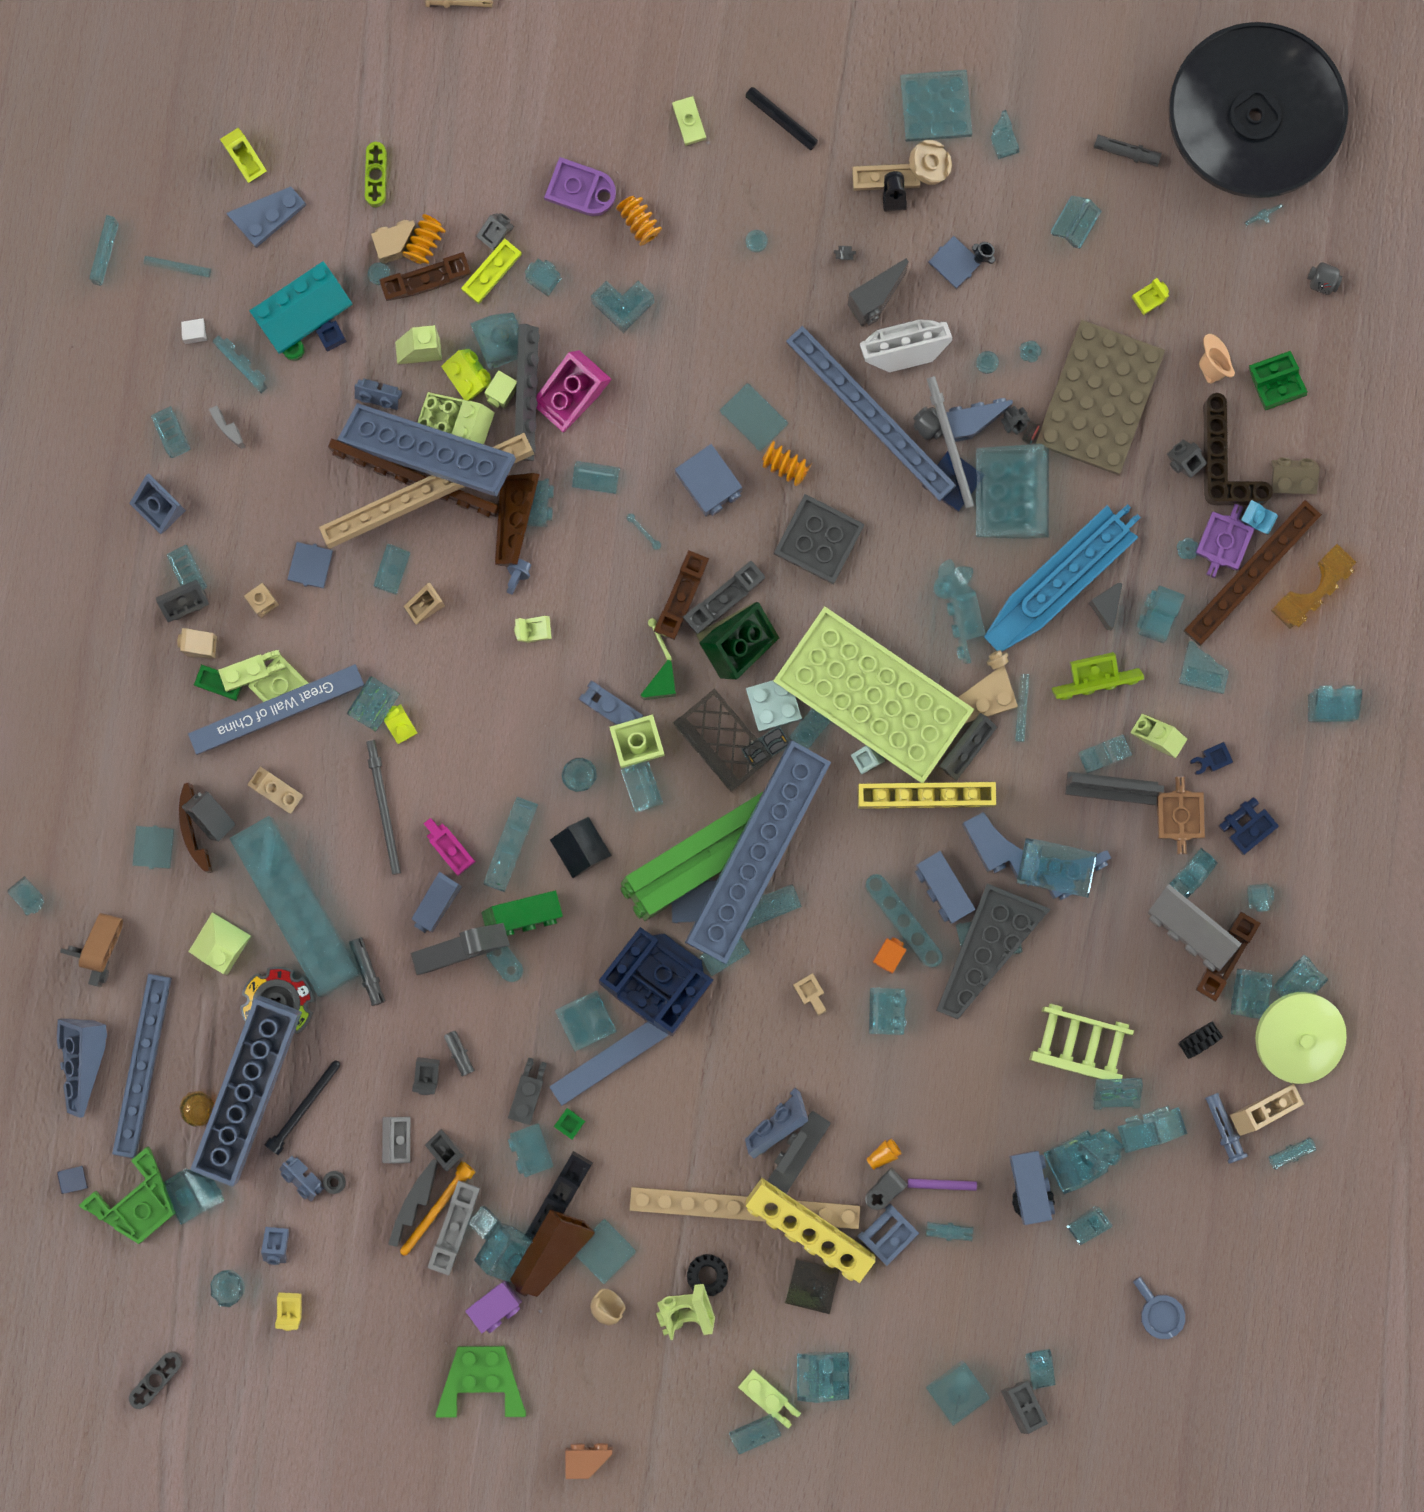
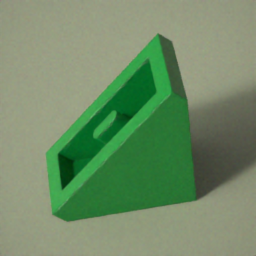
(661, 685)

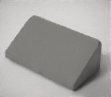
(396, 1140)

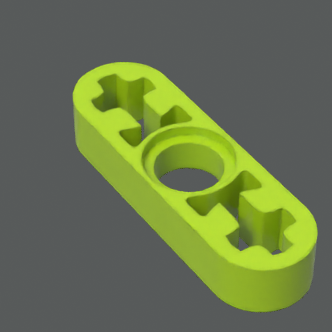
(369, 190)

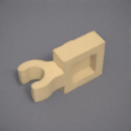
(809, 991)

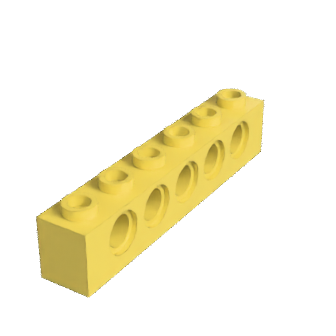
(926, 795)
(843, 1244)

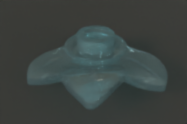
(960, 578)

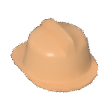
(1216, 360)

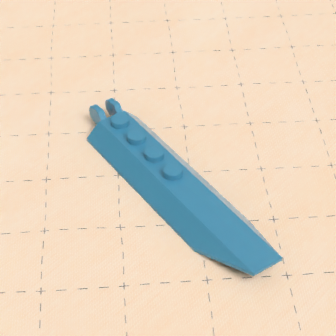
(1062, 578)

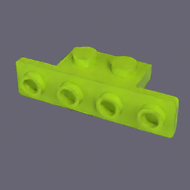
(1096, 674)

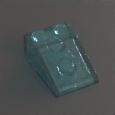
(1056, 867)

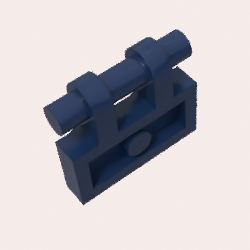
(1253, 831)

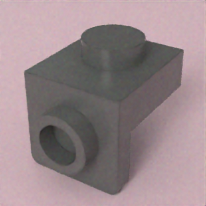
(426, 1076)

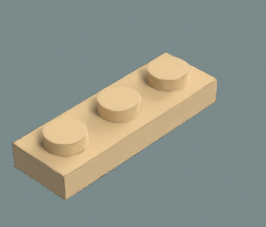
(873, 176)

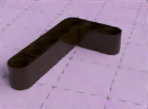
(1221, 461)

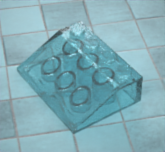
(1012, 492)

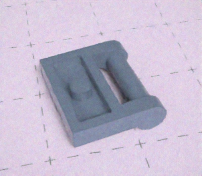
(893, 1240)

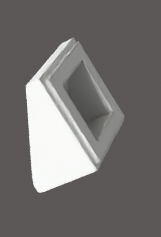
(193, 331)

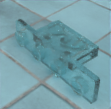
(966, 617)

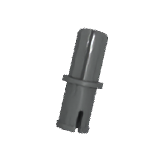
(459, 1053)

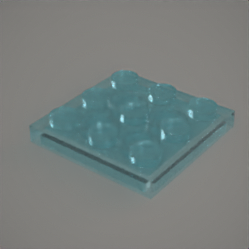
(936, 105)

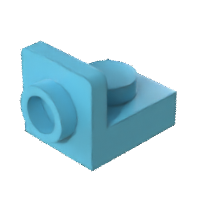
(1259, 517)

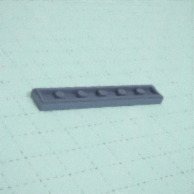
(606, 1062)

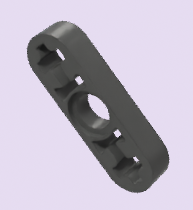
(146, 1380)

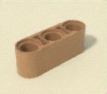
(101, 942)

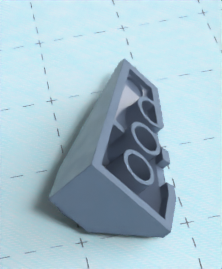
(82, 1050)

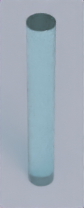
(176, 266)
(1022, 708)

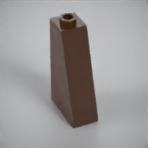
(550, 1252)

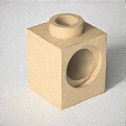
(261, 600)

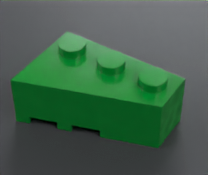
(525, 913)

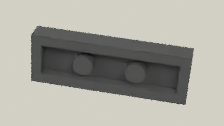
(968, 746)

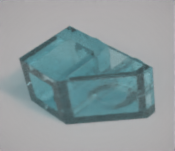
(1193, 873)

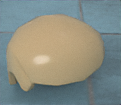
(607, 1307)

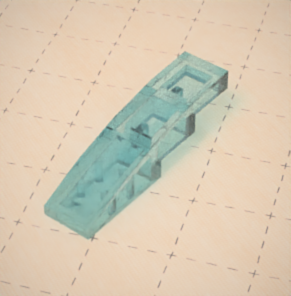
(510, 844)

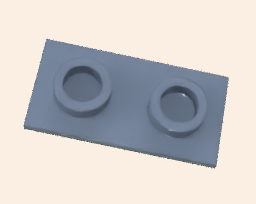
(368, 392)
(294, 1174)

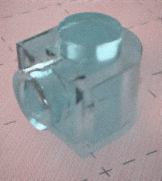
(1260, 897)

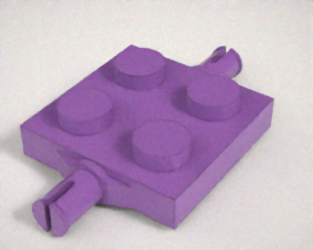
(1224, 541)

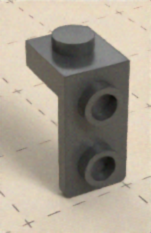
(96, 978)

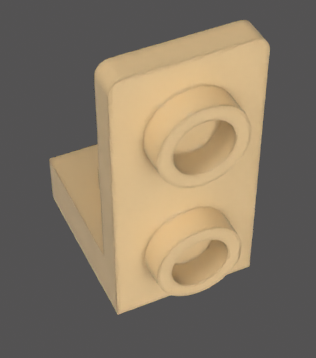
(275, 790)

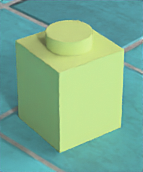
(500, 390)

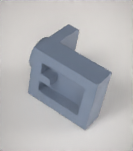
(275, 1245)

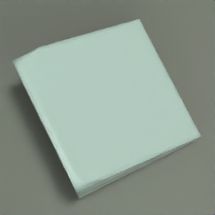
(867, 759)

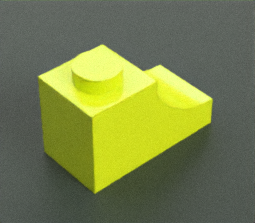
(243, 155)

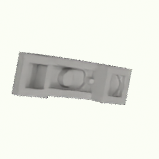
(454, 1228)

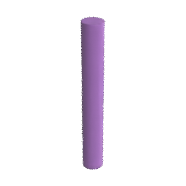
(942, 1184)

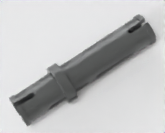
(1127, 150)
(367, 972)

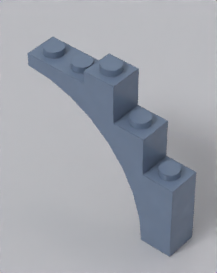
(996, 850)

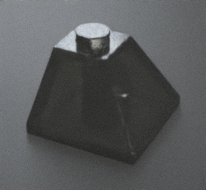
(812, 1286)

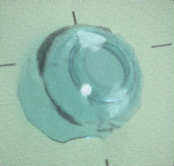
(579, 774)
(227, 1288)

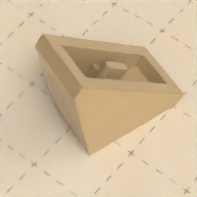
(424, 604)

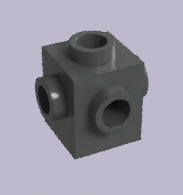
(1186, 458)

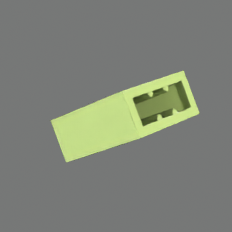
(419, 345)

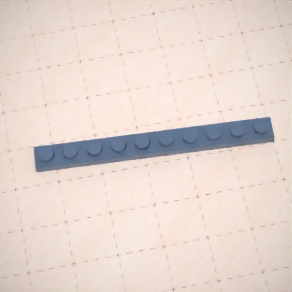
(871, 413)

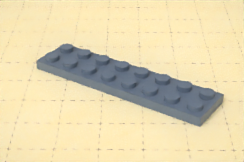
(427, 449)

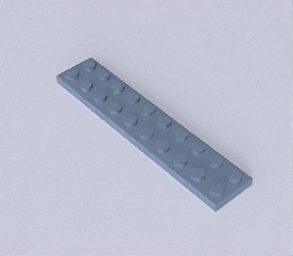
(757, 852)

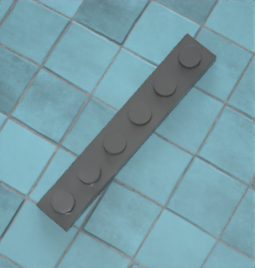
(527, 384)

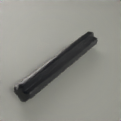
(781, 118)

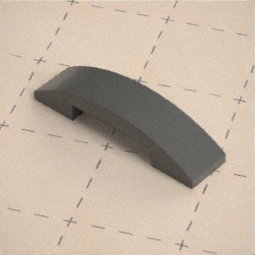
(724, 598)

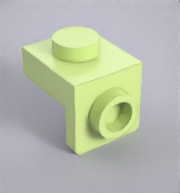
(533, 629)

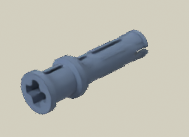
(1233, 1138)

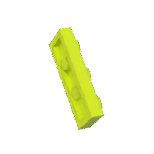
(491, 271)

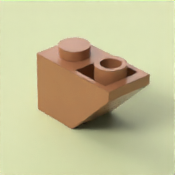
(584, 1461)

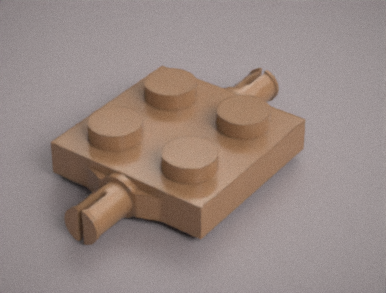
(1180, 815)

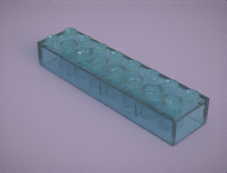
(297, 910)

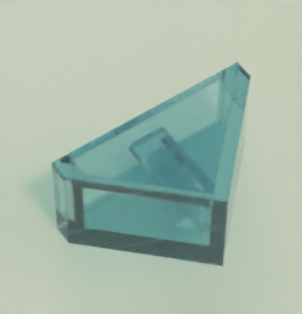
(1089, 1225)

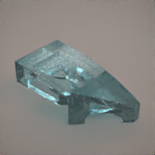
(1003, 137)

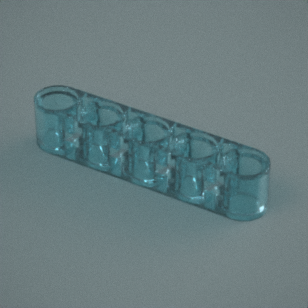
(905, 932)

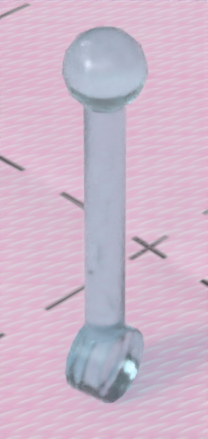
(655, 544)

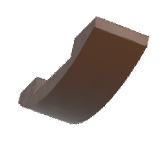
(425, 278)
(681, 595)
(200, 856)
(1213, 982)

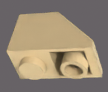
(392, 241)
(197, 643)

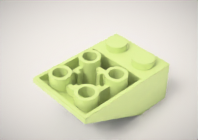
(457, 417)

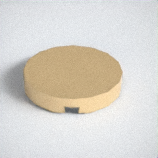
(930, 162)

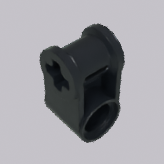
(894, 193)

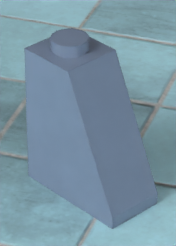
(436, 903)

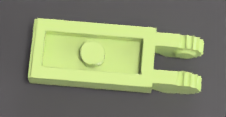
(249, 671)
(767, 1397)

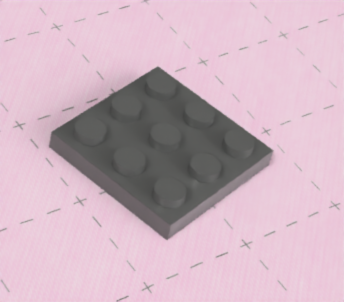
(819, 539)

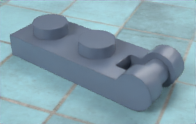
(608, 705)

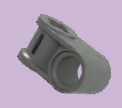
(888, 1187)

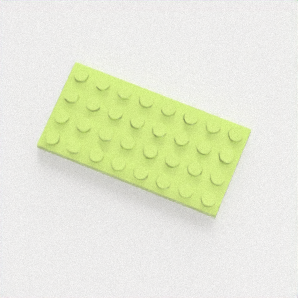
(873, 695)

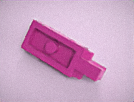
(449, 847)

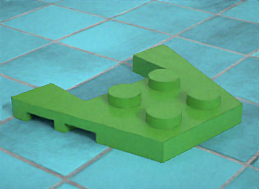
(142, 1209)
(481, 1370)

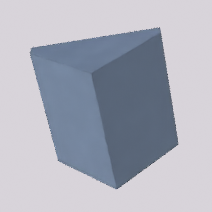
(156, 504)

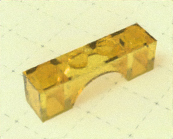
(1333, 567)

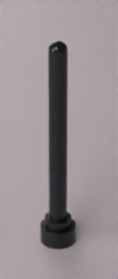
(276, 1143)

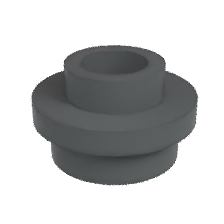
(844, 253)
(327, 1182)

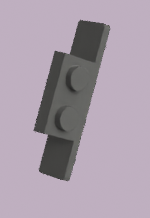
(800, 1149)

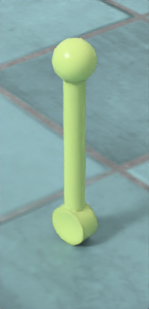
(652, 623)

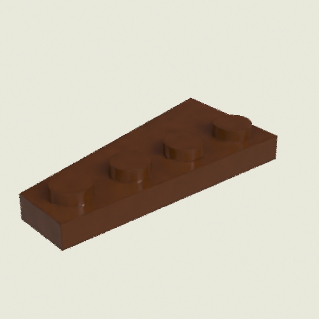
(513, 516)

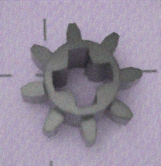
(1015, 420)

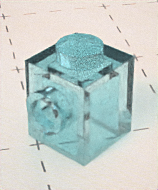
(542, 276)

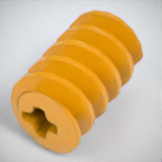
(638, 219)
(423, 240)
(785, 464)

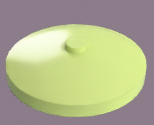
(1301, 1037)

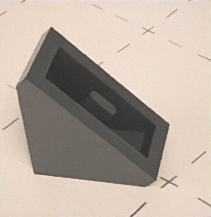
(1106, 605)
(445, 1150)

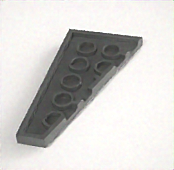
(993, 936)

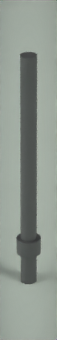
(375, 763)

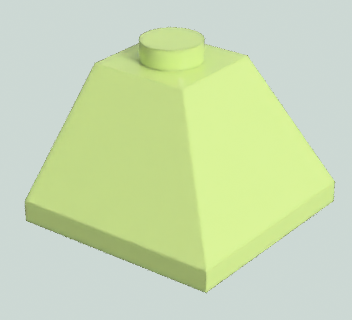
(219, 944)

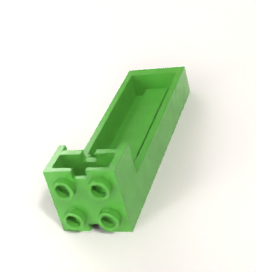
(686, 864)

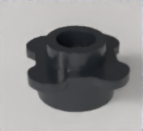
(984, 252)

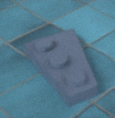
(266, 215)
(782, 1123)

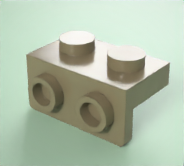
(1295, 476)

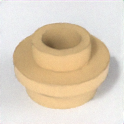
(997, 659)

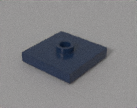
(954, 498)

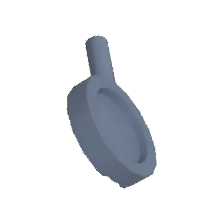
(1161, 1314)

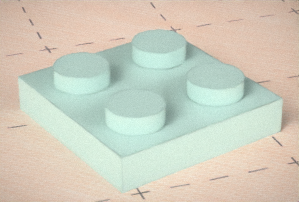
(772, 705)

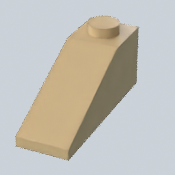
(1266, 1110)

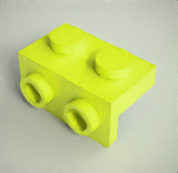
(467, 373)

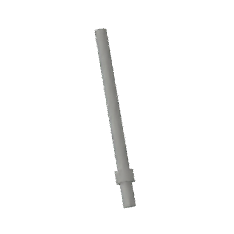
(937, 399)

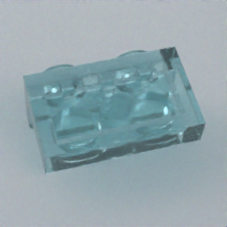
(540, 509)
(373, 703)

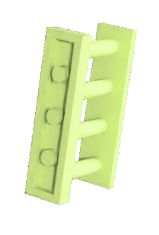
(1065, 1060)

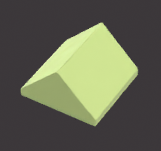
(637, 741)

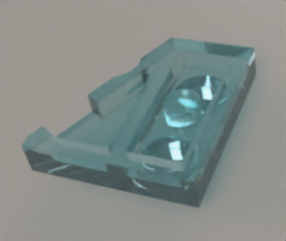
(1202, 671)

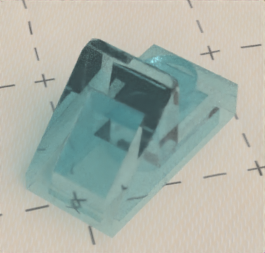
(1040, 1368)

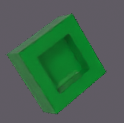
(569, 1123)

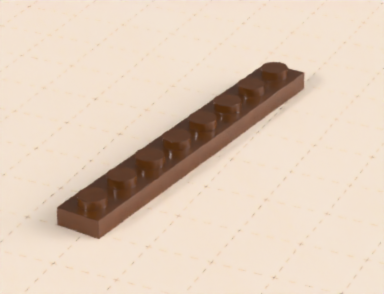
(405, 475)
(1252, 572)

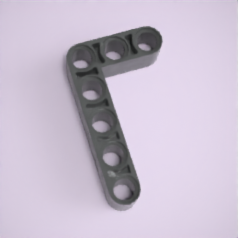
(467, 946)

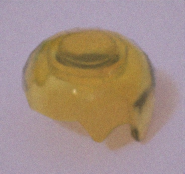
(196, 1108)

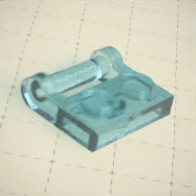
(1117, 1093)

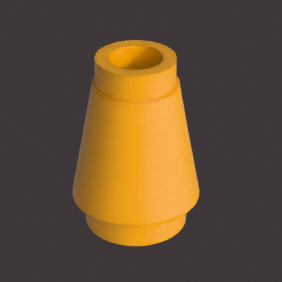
(884, 1154)

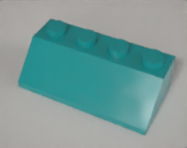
(301, 307)

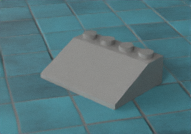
(1193, 928)

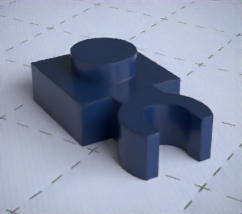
(331, 335)
(1215, 758)

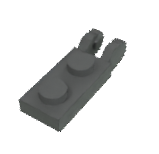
(527, 1094)

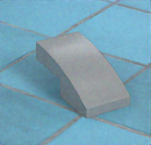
(230, 430)

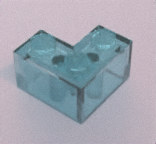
(622, 309)
(1161, 611)
(1152, 1129)

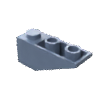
(971, 421)

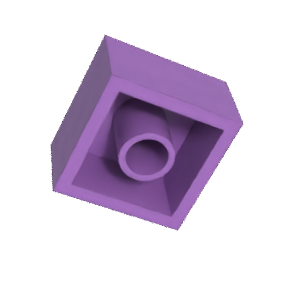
(494, 1306)

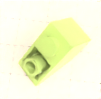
(1159, 735)

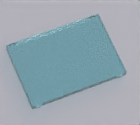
(754, 417)

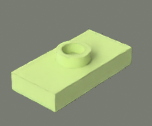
(689, 120)

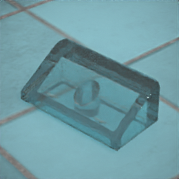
(595, 477)
(391, 569)

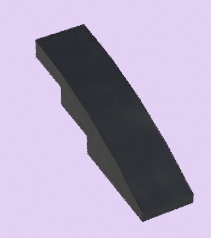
(562, 1190)

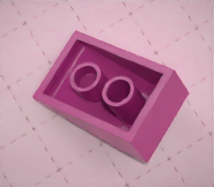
(571, 390)

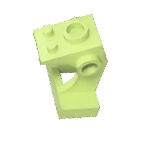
(699, 1311)

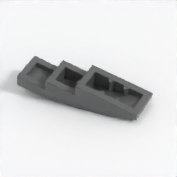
(418, 1195)

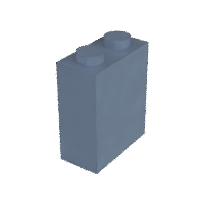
(709, 481)

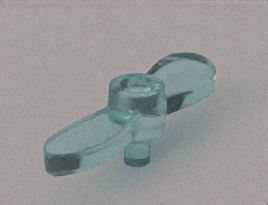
(1263, 214)

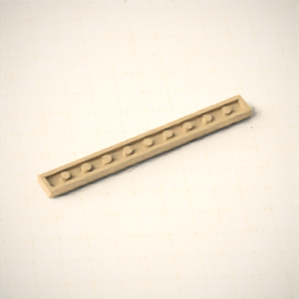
(406, 500)
(731, 1206)

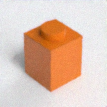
(890, 954)

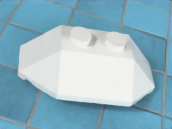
(906, 344)

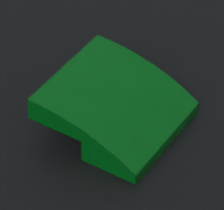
(1277, 380)

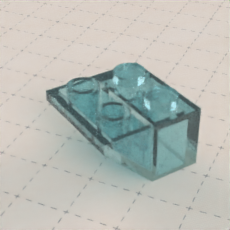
(1334, 704)
(585, 1021)
(1070, 1165)
(822, 1376)

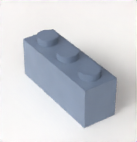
(944, 888)
(1031, 1187)

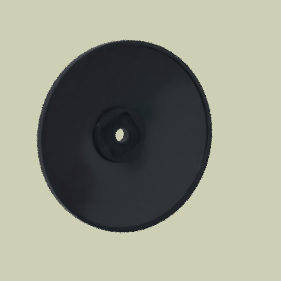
(1266, 72)

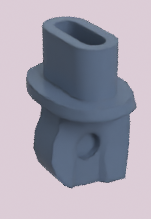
(518, 572)

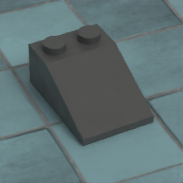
(872, 297)

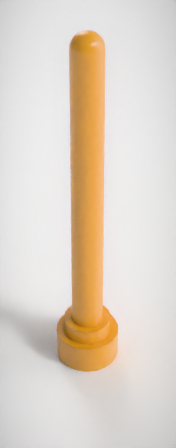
(463, 1173)

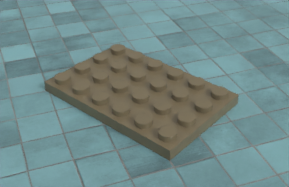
(1100, 397)

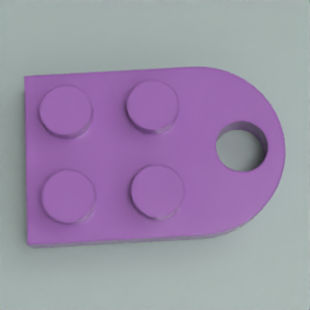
(579, 187)

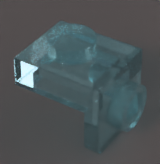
(26, 896)

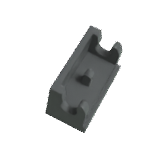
(209, 816)
(1024, 1407)

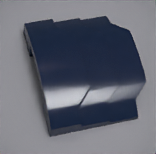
(657, 980)

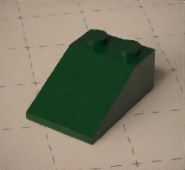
(739, 642)

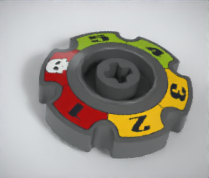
(280, 984)

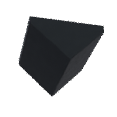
(580, 847)

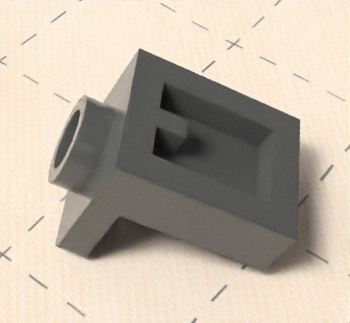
(494, 230)

